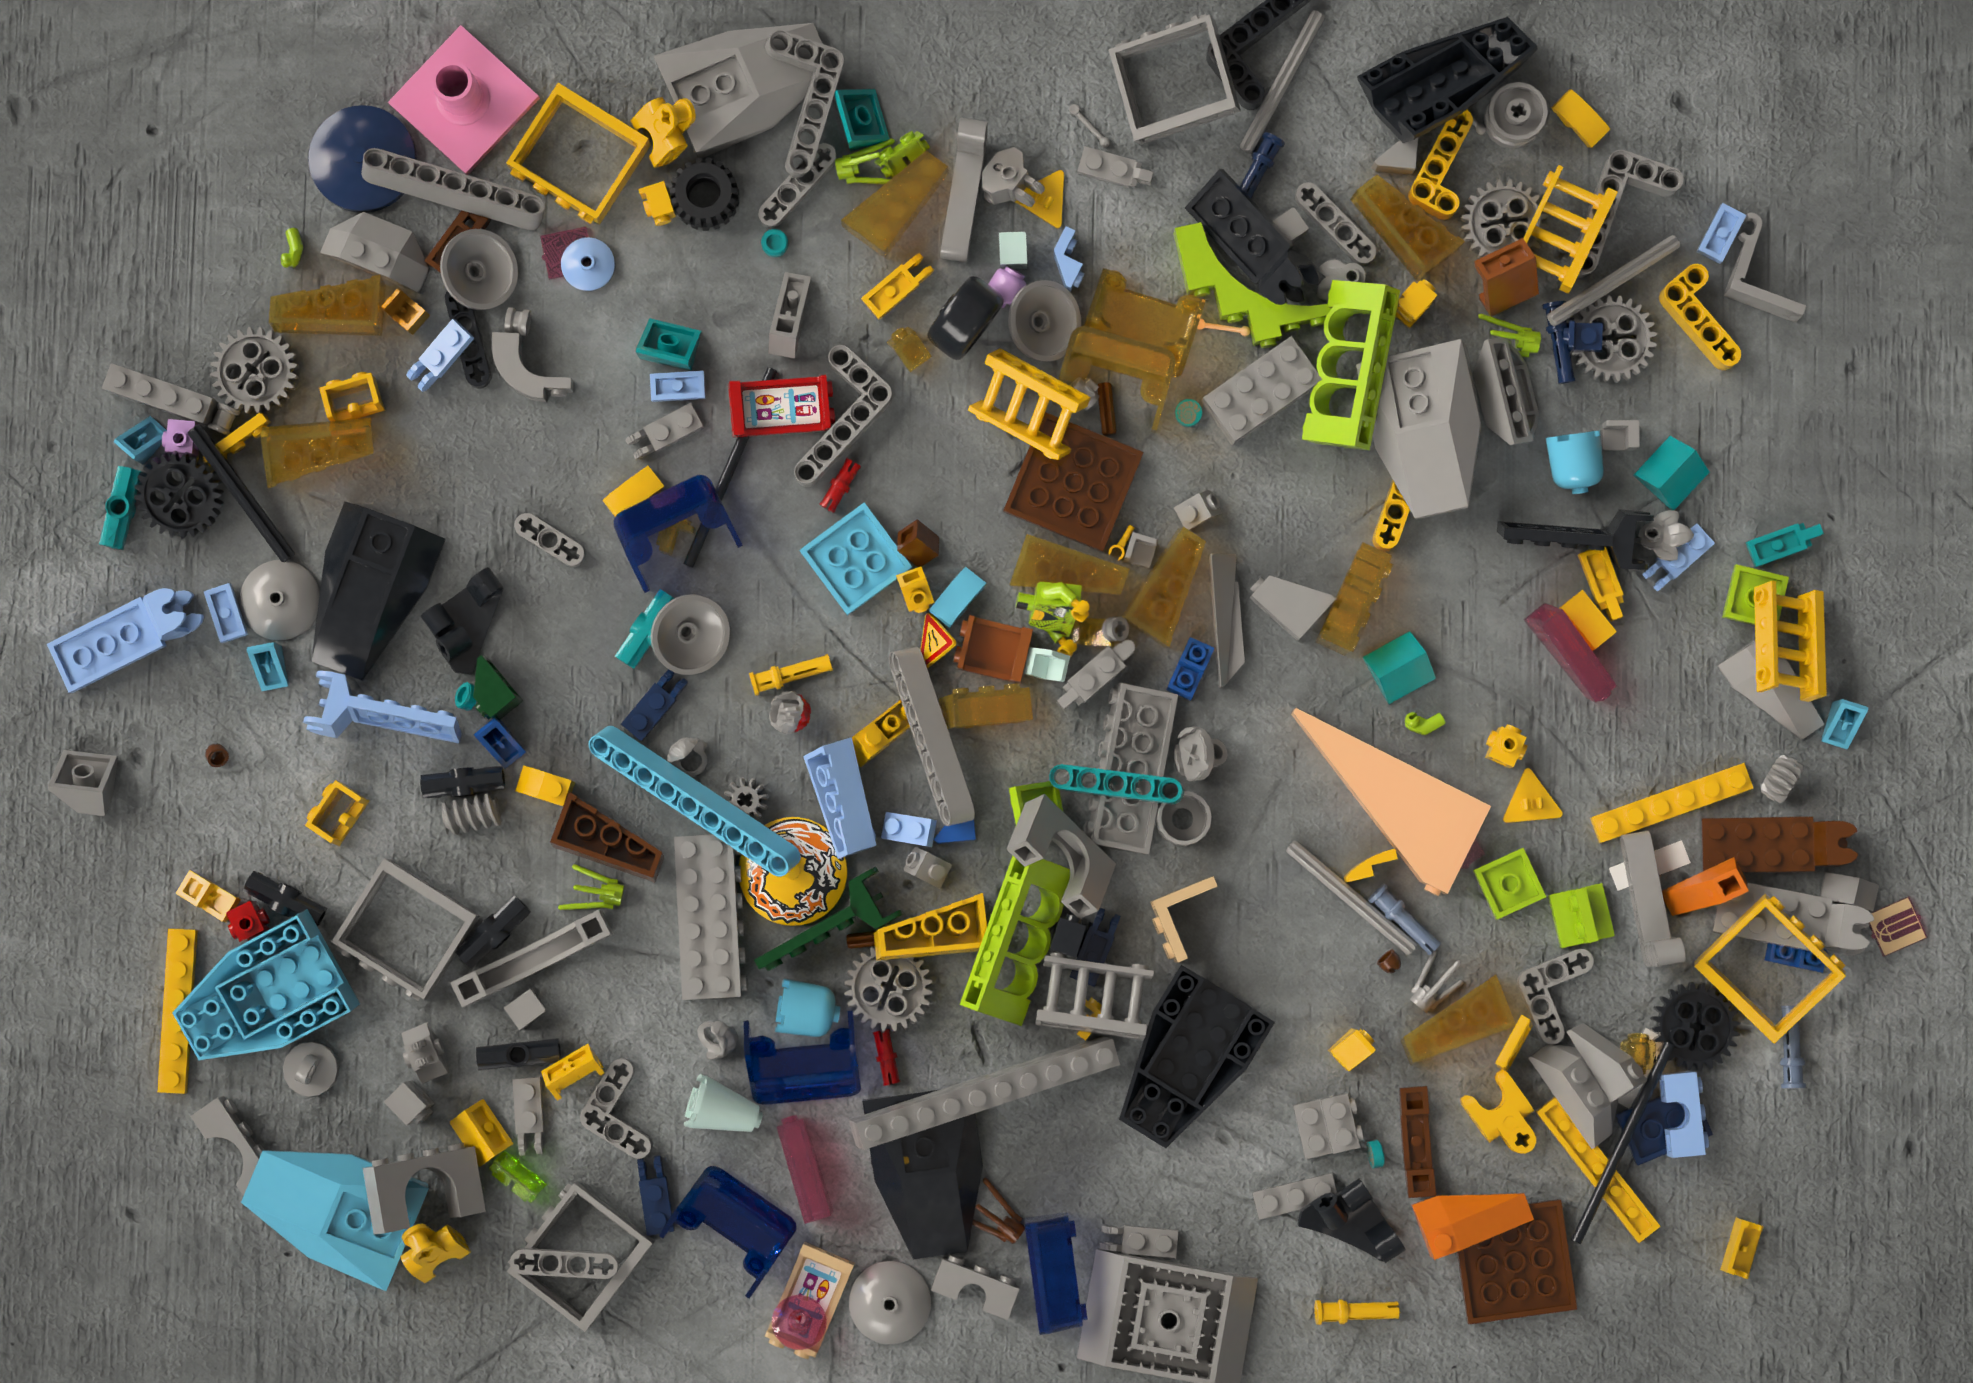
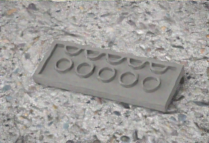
(1133, 743)
(709, 918)

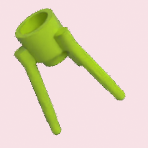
(849, 164)
(1525, 339)
(609, 893)

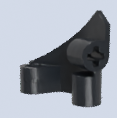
(465, 620)
(1354, 1220)

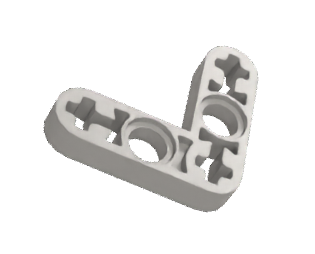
(1545, 981)
(605, 1108)

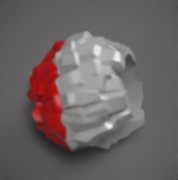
(789, 712)

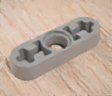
(536, 523)

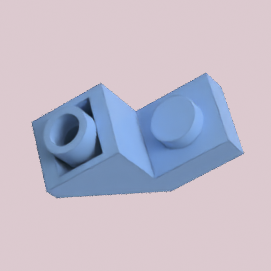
(1068, 268)

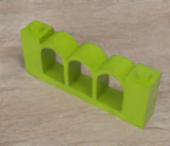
(1345, 300)
(1011, 1002)

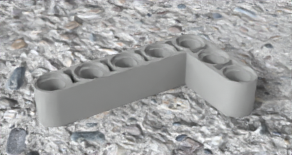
(813, 97)
(1618, 180)
(964, 190)
(847, 420)
(1648, 903)

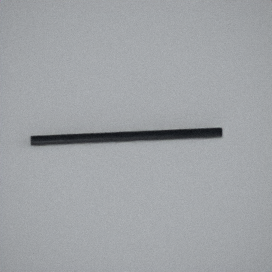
(722, 485)
(1622, 1142)

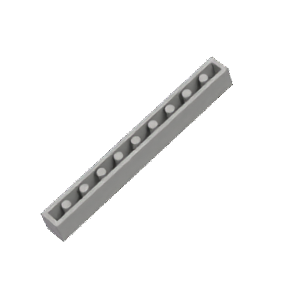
(983, 1092)

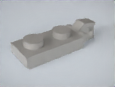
(1113, 168)

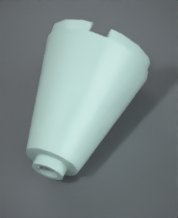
(720, 1108)

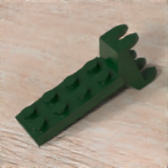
(861, 905)

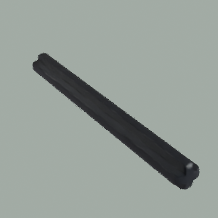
(241, 493)

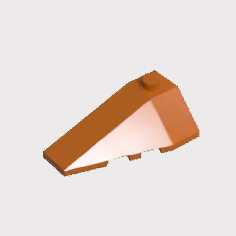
(1465, 1220)

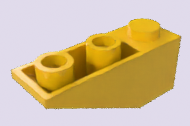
(880, 733)

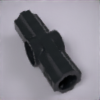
(462, 782)
(282, 897)
(493, 932)
(501, 1055)

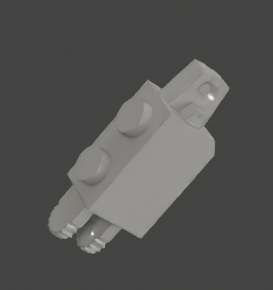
(1096, 674)

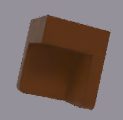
(918, 543)

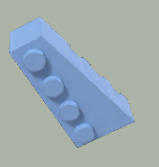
(841, 796)

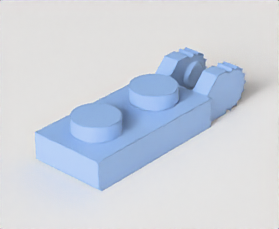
(441, 354)
(1687, 555)

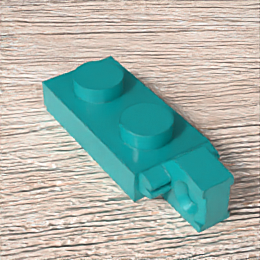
(1782, 543)

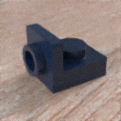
(1584, 336)

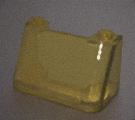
(1145, 317)

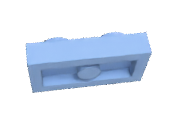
(1721, 233)
(677, 386)
(225, 613)
(908, 829)

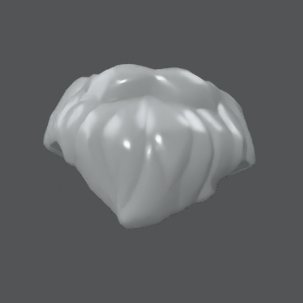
(682, 749)
(725, 1034)

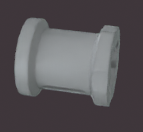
(223, 419)

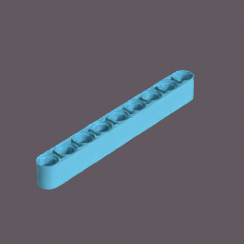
(694, 801)

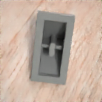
(1398, 158)
(1849, 890)

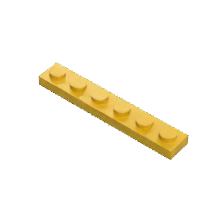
(1671, 803)
(177, 986)
(1592, 1164)

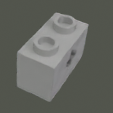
(410, 1103)

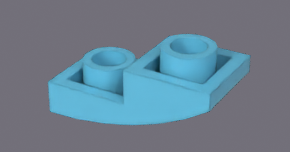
(957, 597)

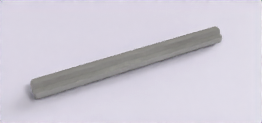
(1282, 81)
(1613, 280)
(1351, 897)

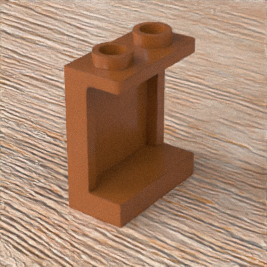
(1507, 277)
(993, 649)

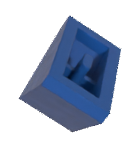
(500, 742)
(956, 833)

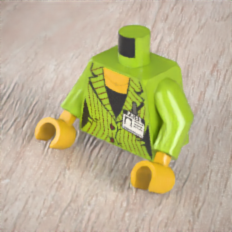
(1054, 610)

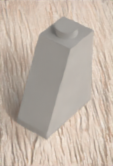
(1290, 604)

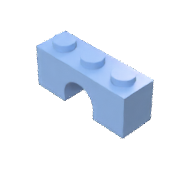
(1688, 1137)

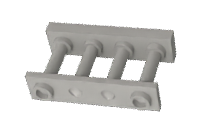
(1104, 1022)

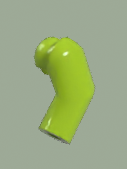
(295, 251)
(1421, 725)

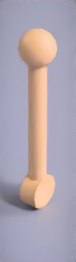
(1245, 330)

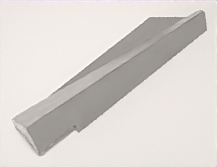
(1226, 616)

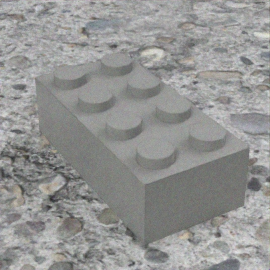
(1261, 390)

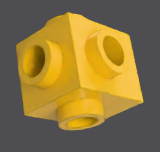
(1499, 753)

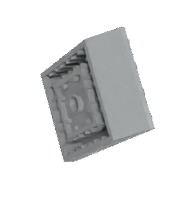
(1126, 1311)

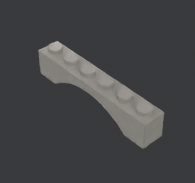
(532, 958)

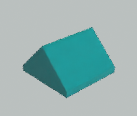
(861, 117)
(668, 344)
(1672, 472)
(1400, 667)

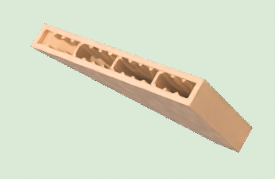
(1418, 814)

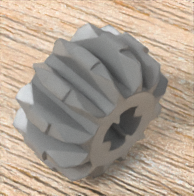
(1781, 778)
(748, 790)

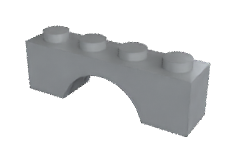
(160, 394)
(220, 1121)

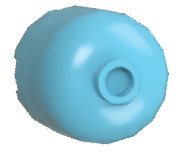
(1576, 460)
(806, 1009)

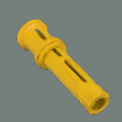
(778, 676)
(1343, 1311)

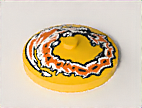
(808, 888)

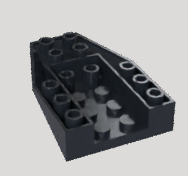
(937, 1189)

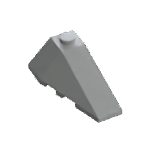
(1780, 702)

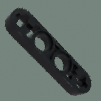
(474, 331)

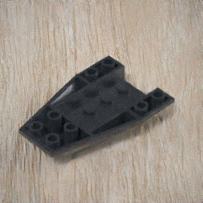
(1444, 77)
(369, 586)
(1190, 1055)

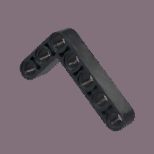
(1253, 34)

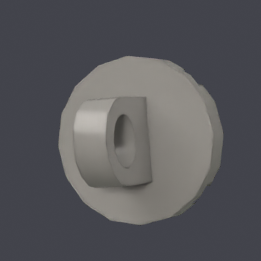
(1196, 753)
(310, 1069)

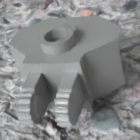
(1009, 179)
(424, 1052)

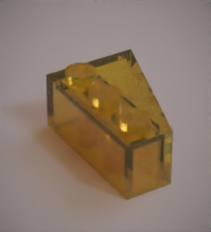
(986, 706)

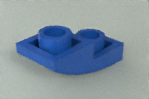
(1190, 668)
(1794, 957)

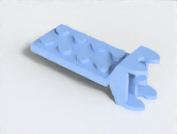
(122, 637)
(343, 708)

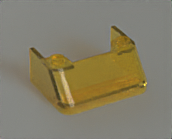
(1121, 355)

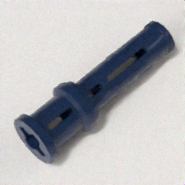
(1263, 158)
(1561, 351)

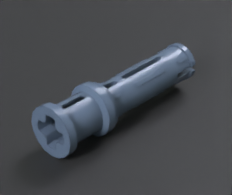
(1395, 910)
(1792, 1060)

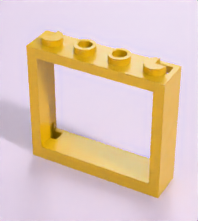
(599, 116)
(1738, 999)

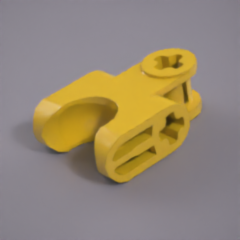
(666, 127)
(1506, 1118)
(431, 1249)

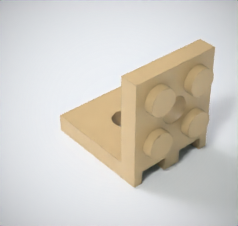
(1163, 921)

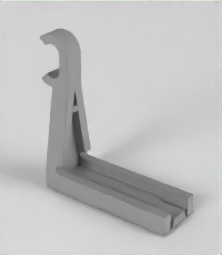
(1753, 295)

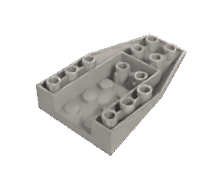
(736, 84)
(1429, 427)

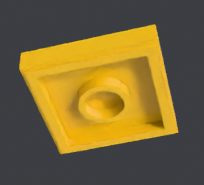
(1514, 1043)

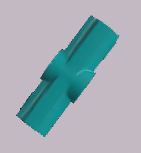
(117, 526)
(639, 639)

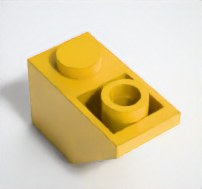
(1352, 1048)

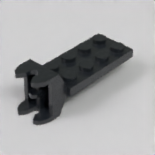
(1252, 240)
(1618, 536)

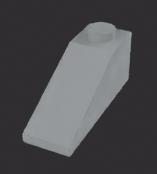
(789, 315)
(1609, 1064)

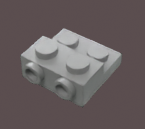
(1327, 1125)

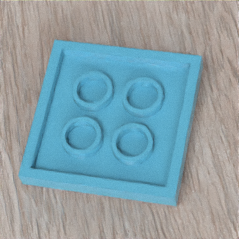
(855, 559)

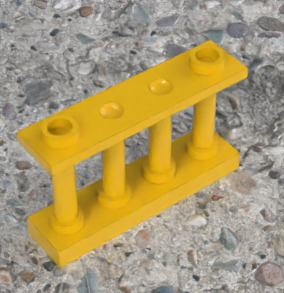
(1589, 227)
(1047, 388)
(1810, 638)

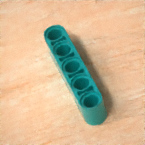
(1104, 777)

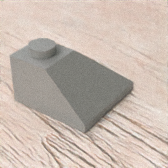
(85, 781)

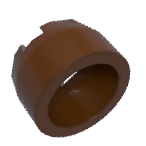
(216, 755)
(1389, 962)

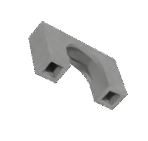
(1089, 865)
(388, 1182)

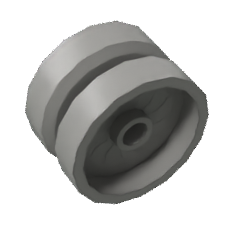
(1524, 102)

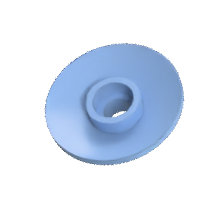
(589, 277)

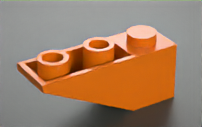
(1706, 888)

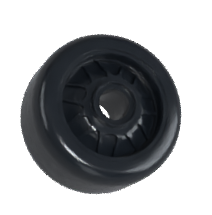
(965, 317)

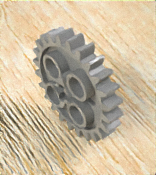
(1499, 199)
(235, 356)
(1616, 363)
(910, 997)

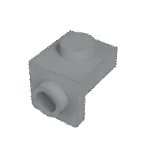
(1198, 509)
(927, 867)

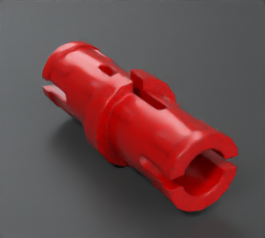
(840, 485)
(886, 1057)

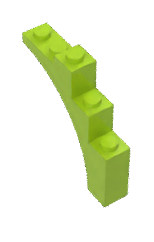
(1205, 273)

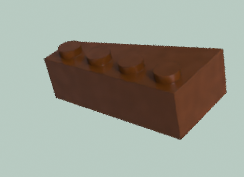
(602, 840)

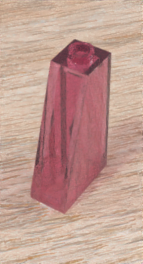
(1571, 651)
(804, 1169)

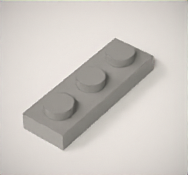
(1292, 1195)

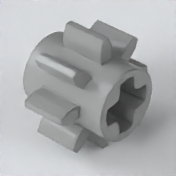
(1087, 387)

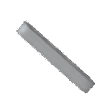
(801, 189)
(1338, 221)
(564, 1259)

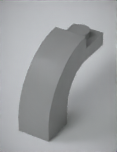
(509, 362)

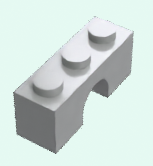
(954, 1275)

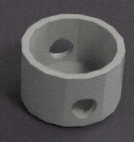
(1199, 827)

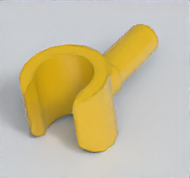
(1123, 541)

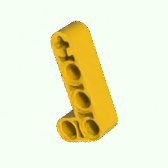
(1443, 160)
(1704, 320)
(1395, 499)

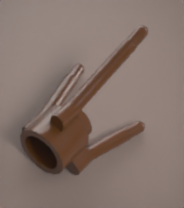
(1009, 1228)

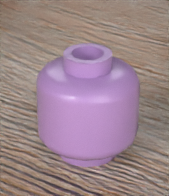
(1007, 283)

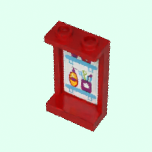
(780, 406)

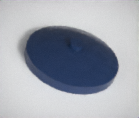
(338, 154)

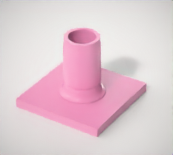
(463, 100)

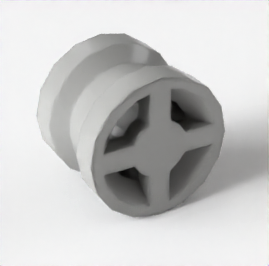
(517, 321)

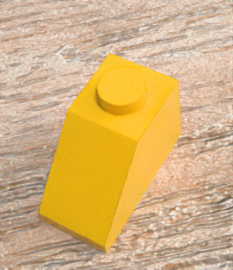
(544, 785)

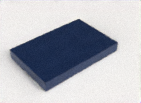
(1649, 1136)

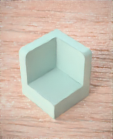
(1013, 250)
(1046, 664)

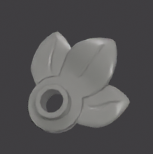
(1337, 271)
(1669, 535)

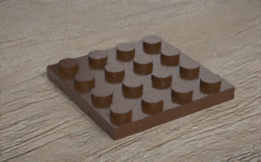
(1079, 491)
(1520, 1270)

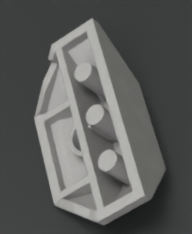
(378, 249)
(1506, 392)
(1576, 1091)

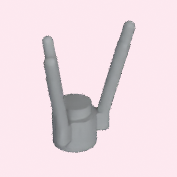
(1425, 996)

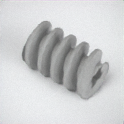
(471, 815)

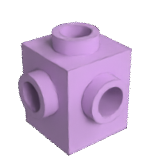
(177, 438)

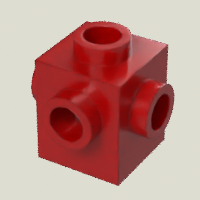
(239, 921)

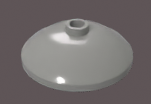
(493, 266)
(1056, 317)
(293, 612)
(704, 640)
(894, 1282)

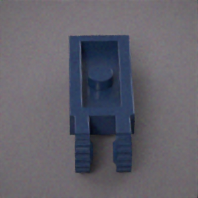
(652, 707)
(1096, 945)
(654, 1197)

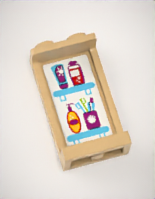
(820, 1277)

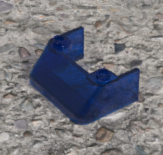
(665, 509)
(803, 1071)
(739, 1217)
(1054, 1273)

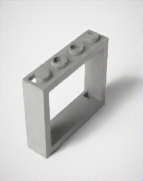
(1153, 40)
(371, 962)
(551, 1217)

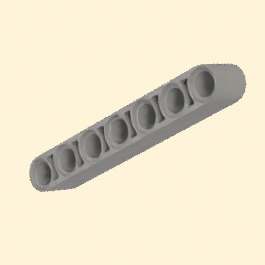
(383, 167)
(931, 736)

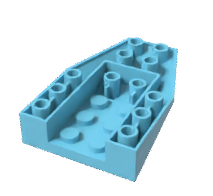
(266, 993)
(325, 1211)

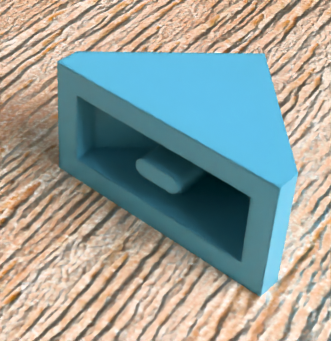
(141, 440)
(268, 665)
(1843, 723)

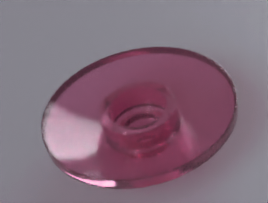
(798, 1335)

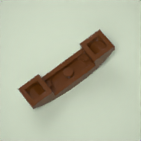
(1416, 1141)

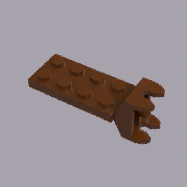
(1776, 843)

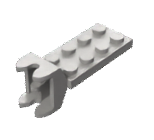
(1833, 924)

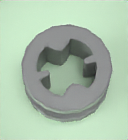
(1109, 629)

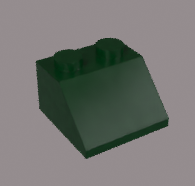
(493, 691)

